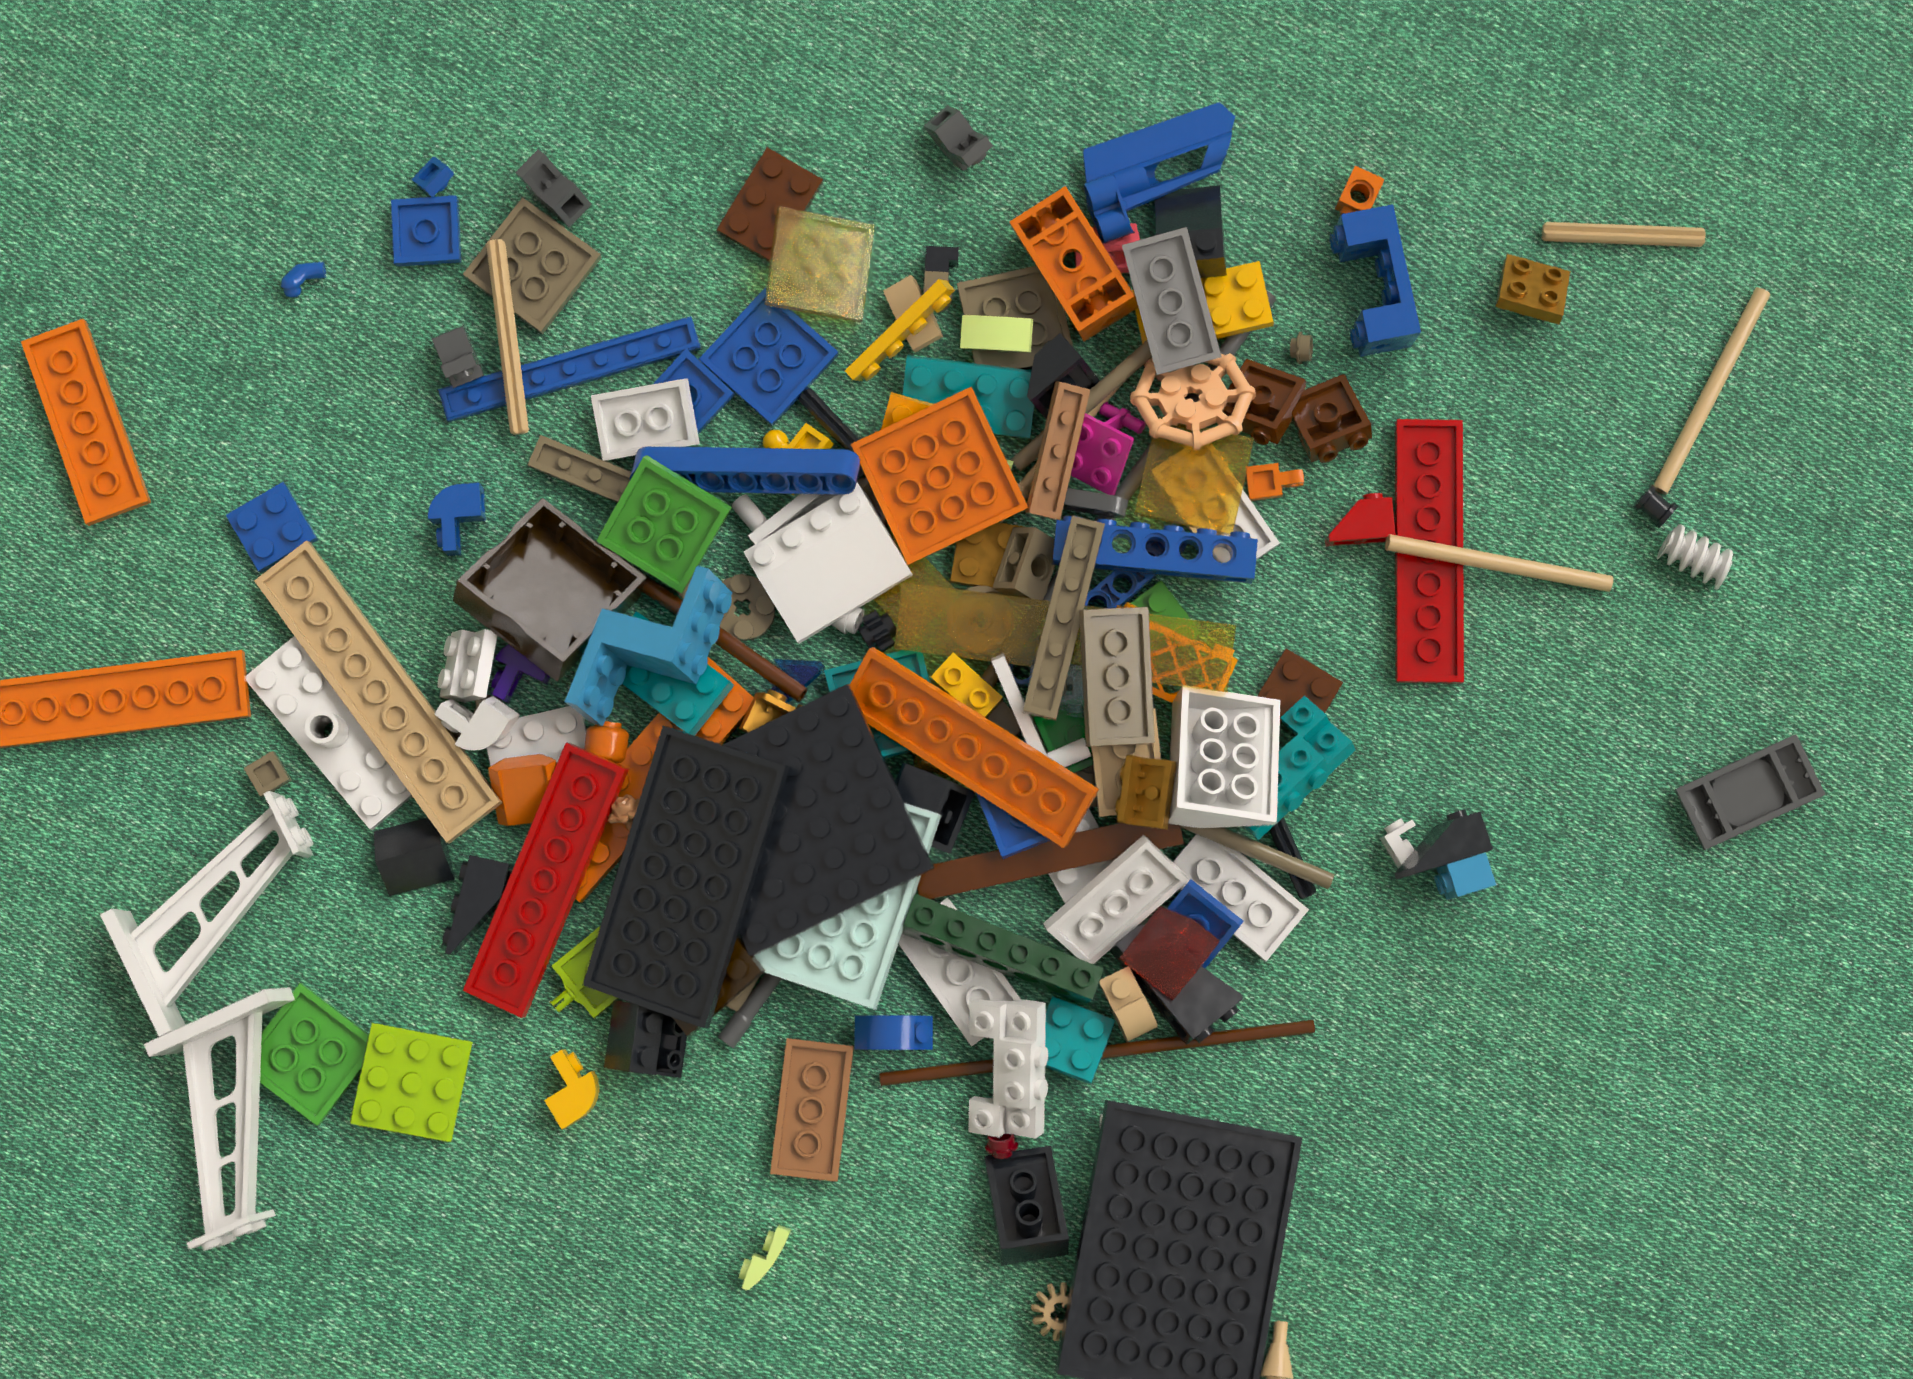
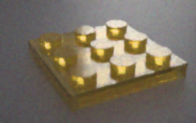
(819, 264)
(1195, 485)

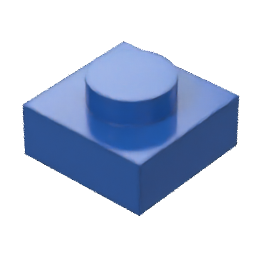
(433, 176)

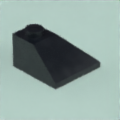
(1057, 363)

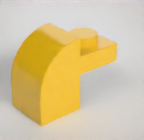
(578, 1096)

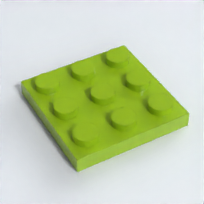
(411, 1082)

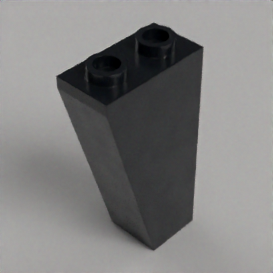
(1197, 1004)

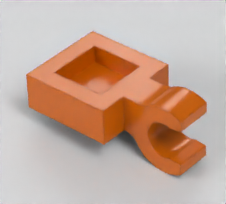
(1267, 482)

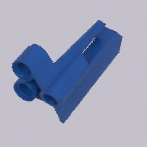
(1123, 168)

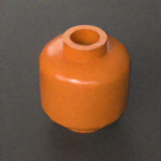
(607, 741)

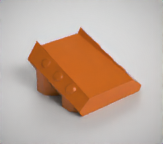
(520, 786)

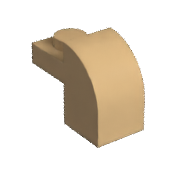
(1128, 1004)

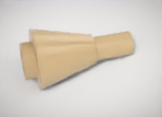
(1277, 1362)

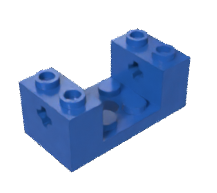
(1368, 235)

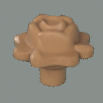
(624, 810)

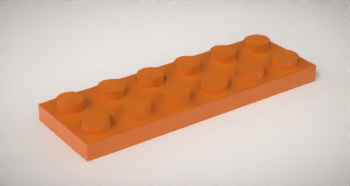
(85, 422)

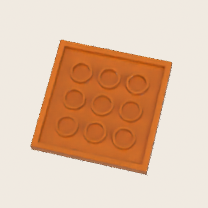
(939, 475)

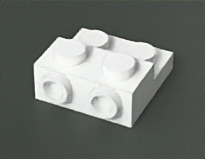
(467, 665)

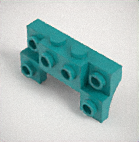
(1307, 758)

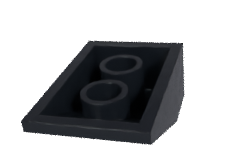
(1202, 215)
(1027, 1206)

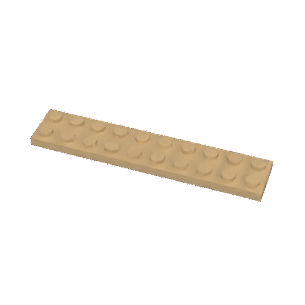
(378, 692)

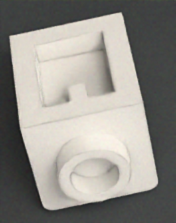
(1398, 849)

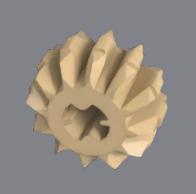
(1048, 1307)

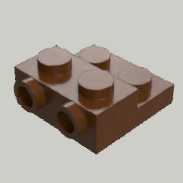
(1274, 401)
(1330, 420)

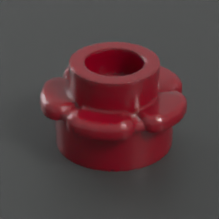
(1002, 1146)

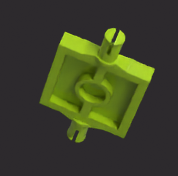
(572, 970)

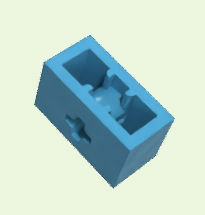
(1464, 876)

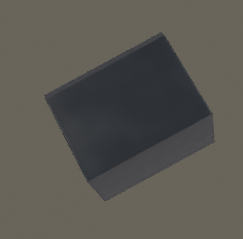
(412, 856)

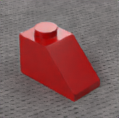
(1365, 523)

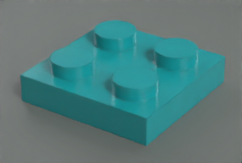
(1075, 1039)

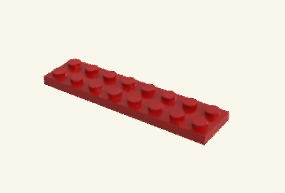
(1426, 589)
(545, 880)

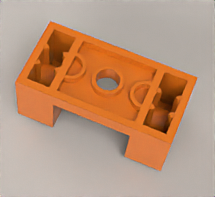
(1094, 291)

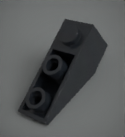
(479, 897)

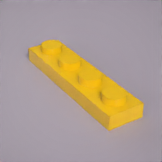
(910, 322)

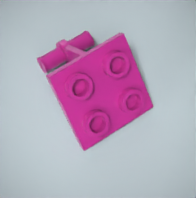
(1104, 448)

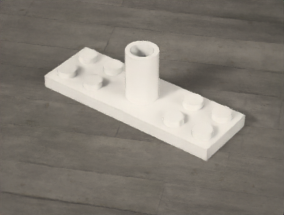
(347, 757)

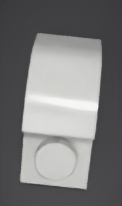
(478, 729)

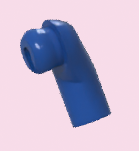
(298, 274)

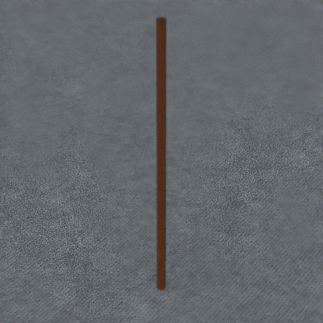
(1111, 1051)

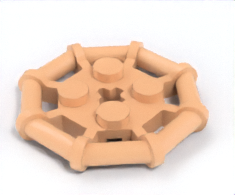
(1195, 415)

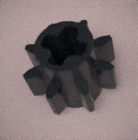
(878, 631)

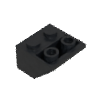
(938, 796)
(644, 1041)

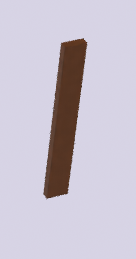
(1083, 849)

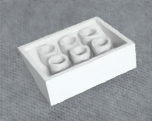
(828, 563)
(1224, 759)

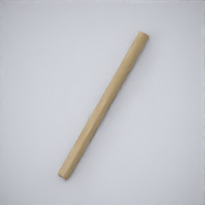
(1711, 390)
(1498, 563)

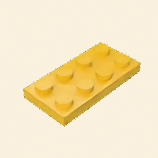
(1235, 301)

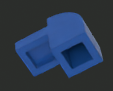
(455, 506)
(893, 1032)

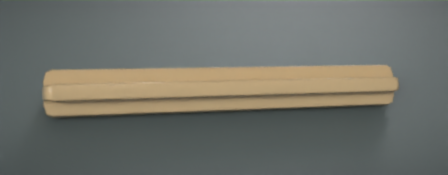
(1623, 234)

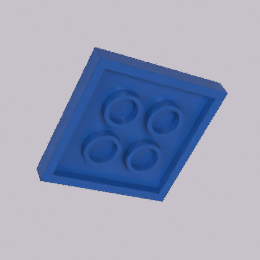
(768, 358)

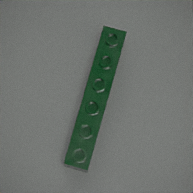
(1001, 950)

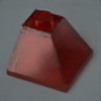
(1169, 951)

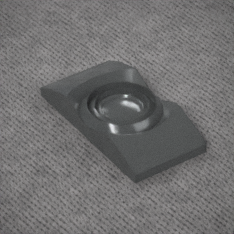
(1749, 792)

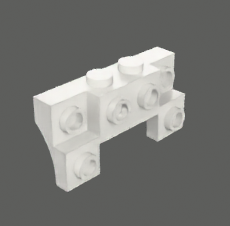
(1017, 1067)

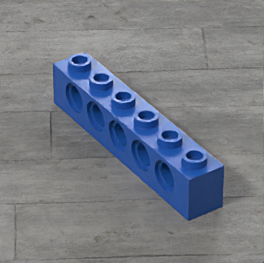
(1137, 560)

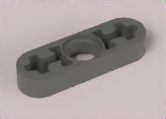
(1095, 503)

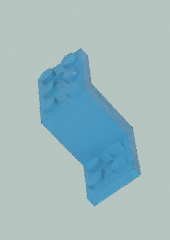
(657, 648)

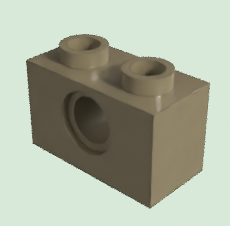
(1026, 564)

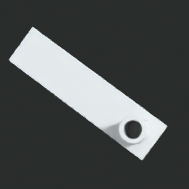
(762, 528)
(1064, 755)

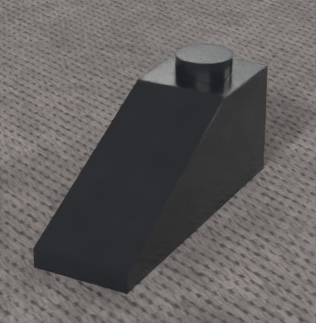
(1447, 843)

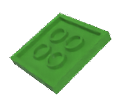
(663, 524)
(311, 1054)

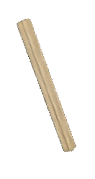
(507, 337)

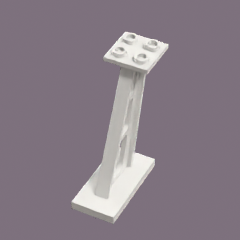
(137, 943)
(196, 1039)

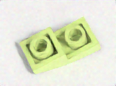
(996, 333)
(758, 1266)

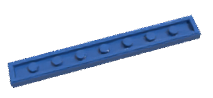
(574, 368)

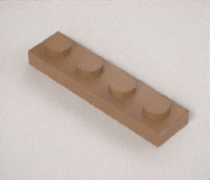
(1057, 450)

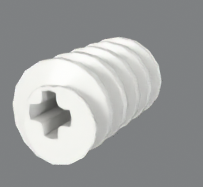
(1697, 555)

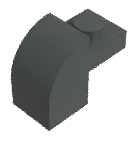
(957, 138)
(553, 189)
(458, 356)

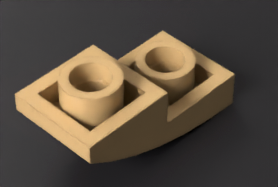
(900, 298)

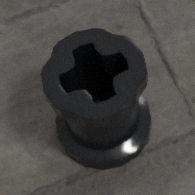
(1655, 506)

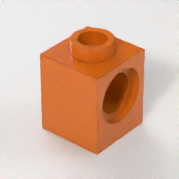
(1360, 181)

